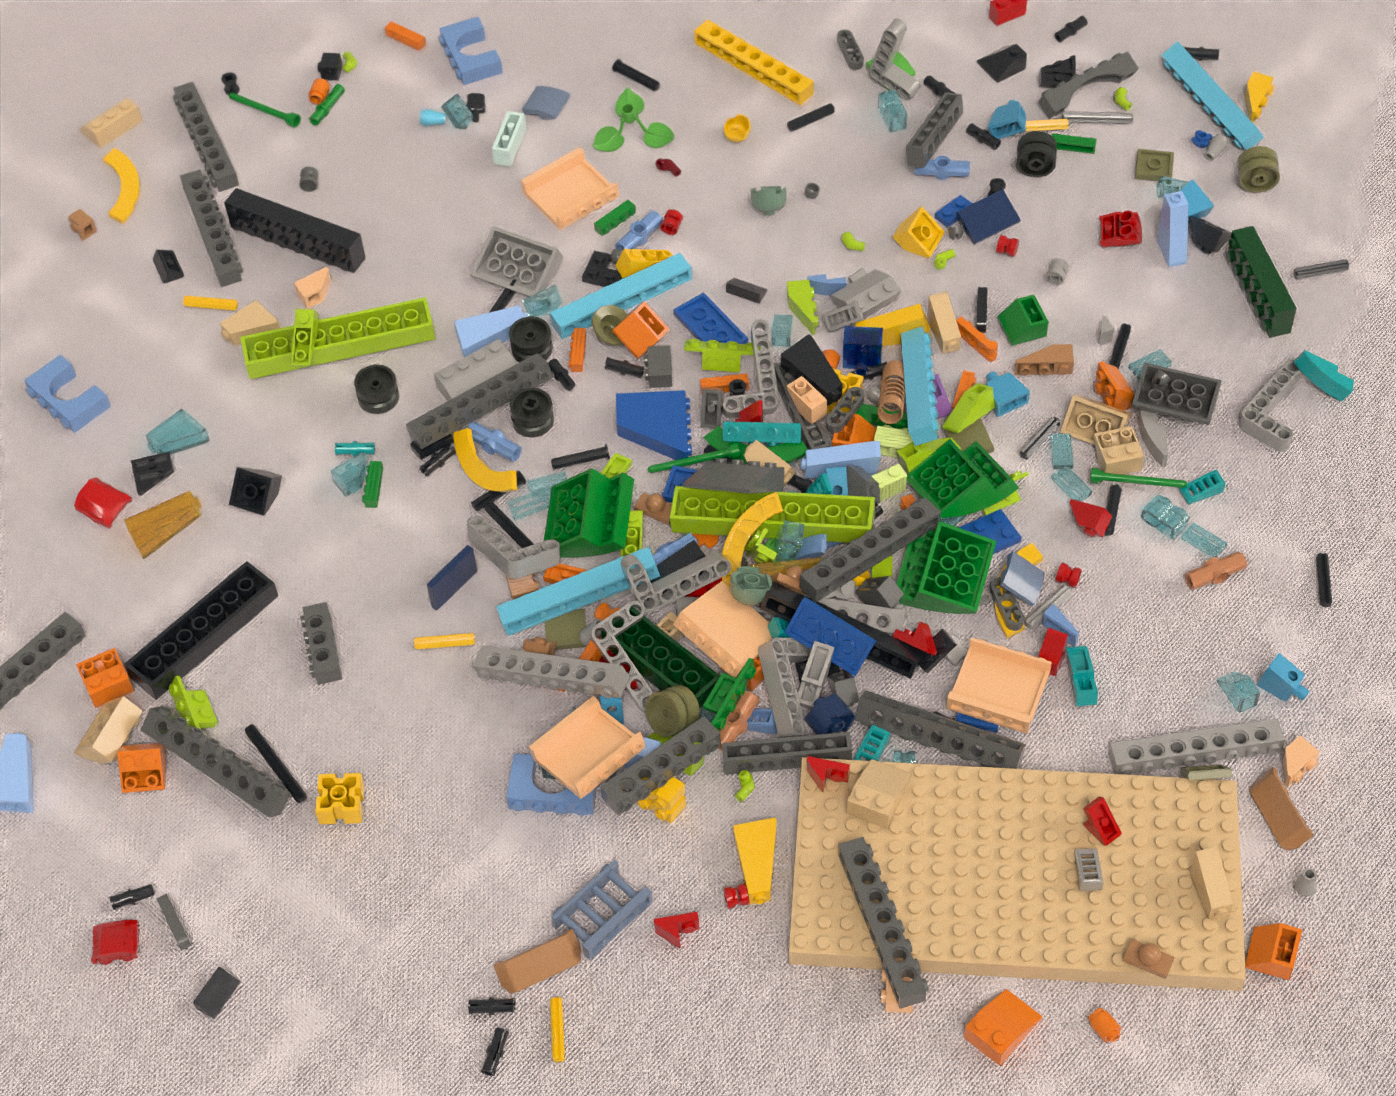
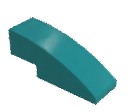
(1324, 375)
(1082, 676)

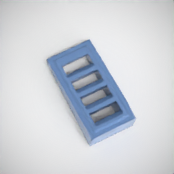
(1054, 619)
(767, 726)

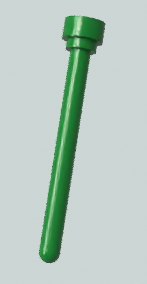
(292, 119)
(732, 451)
(1098, 476)

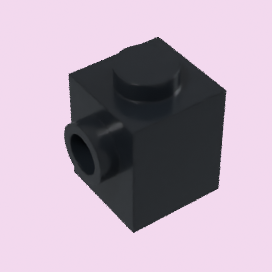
(330, 66)

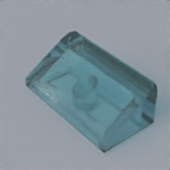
(457, 112)

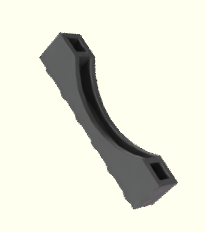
(1115, 70)

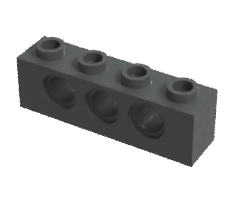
(329, 669)

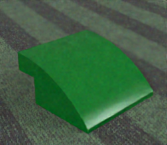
(961, 481)
(590, 514)
(945, 570)

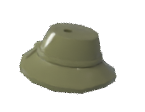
(605, 320)

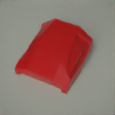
(1120, 229)
(100, 502)
(115, 941)

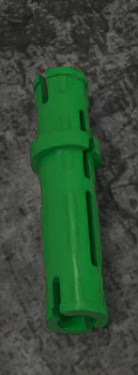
(322, 110)

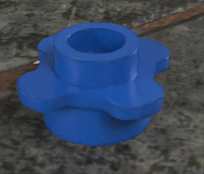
(1201, 139)

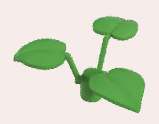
(629, 107)

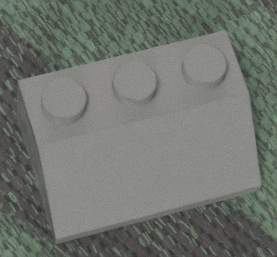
(871, 291)

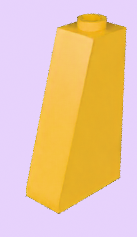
(898, 322)
(756, 855)

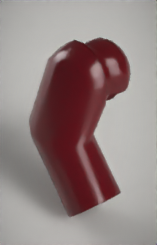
(668, 165)

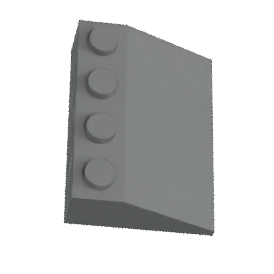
(519, 258)
(473, 369)

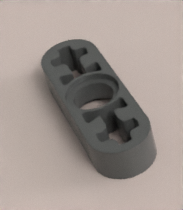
(849, 55)
(844, 418)
(1006, 612)
(173, 922)

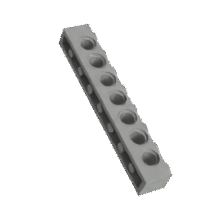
(874, 613)
(551, 671)
(1204, 739)

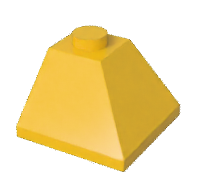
(919, 233)

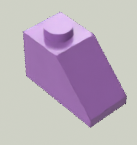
(943, 405)

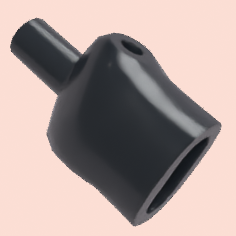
(476, 105)

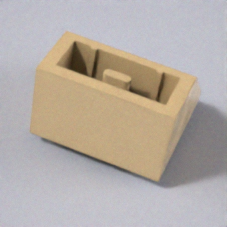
(1119, 451)

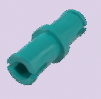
(354, 448)

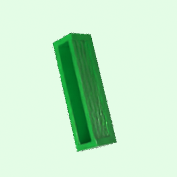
(1075, 143)
(615, 217)
(373, 484)

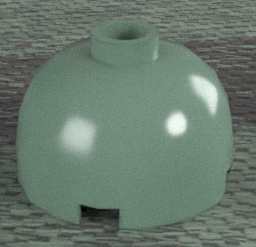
(768, 198)
(749, 585)

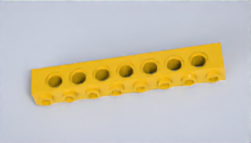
(754, 62)

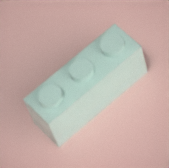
(509, 138)

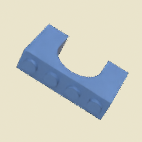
(468, 67)
(71, 413)
(525, 796)

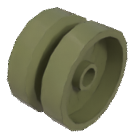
(1258, 169)
(672, 710)

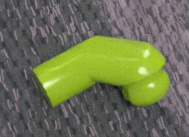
(350, 62)
(1120, 95)
(850, 242)
(941, 258)
(747, 785)

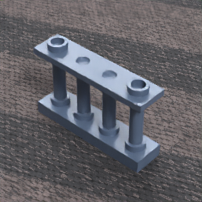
(607, 928)

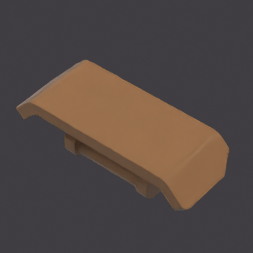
(1280, 811)
(539, 962)

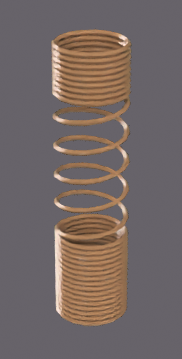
(890, 390)

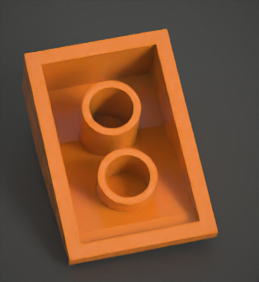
(1001, 1026)

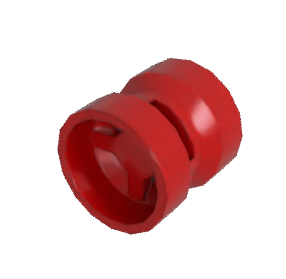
(671, 222)
(1007, 245)
(1066, 574)
(731, 896)

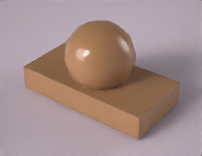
(654, 507)
(790, 579)
(1148, 958)

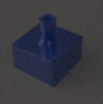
(861, 348)

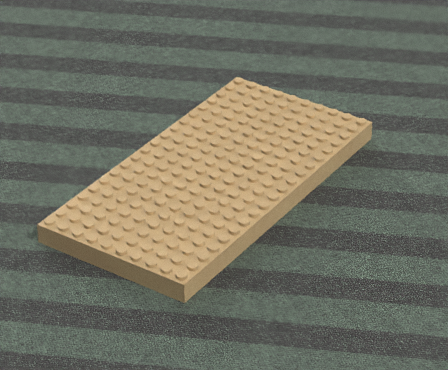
(993, 882)

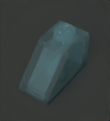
(351, 474)
(1239, 690)

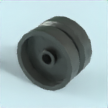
(1036, 154)
(530, 336)
(376, 389)
(531, 412)

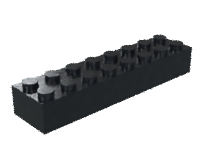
(295, 230)
(201, 629)

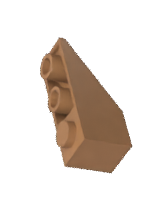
(1047, 361)

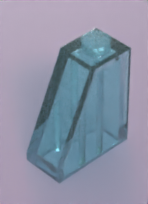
(177, 434)

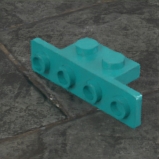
(762, 431)

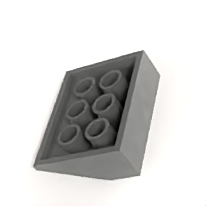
(1184, 396)
(738, 477)

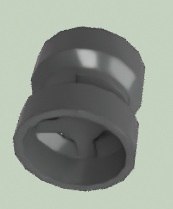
(308, 179)

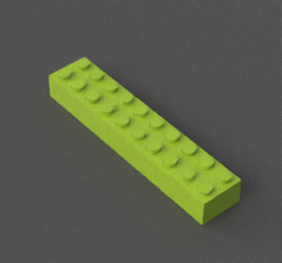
(342, 337)
(716, 512)

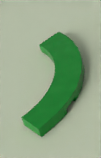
(787, 451)

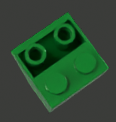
(1023, 320)

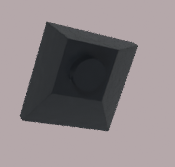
(1004, 62)
(1208, 235)
(254, 490)

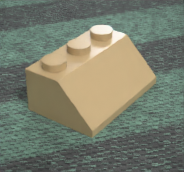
(112, 123)
(1090, 417)
(109, 731)

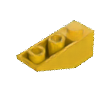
(1257, 93)
(639, 259)

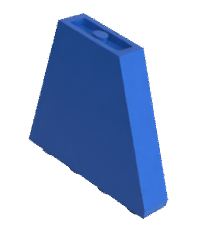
(656, 421)

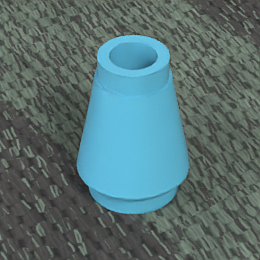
(431, 117)

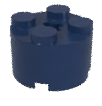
(829, 715)

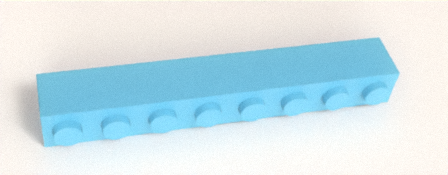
(1213, 97)
(623, 294)
(919, 386)
(571, 593)

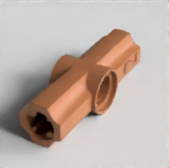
(1215, 570)
(737, 721)

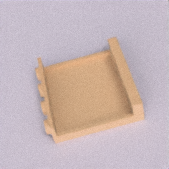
(568, 189)
(724, 628)
(999, 685)
(586, 748)

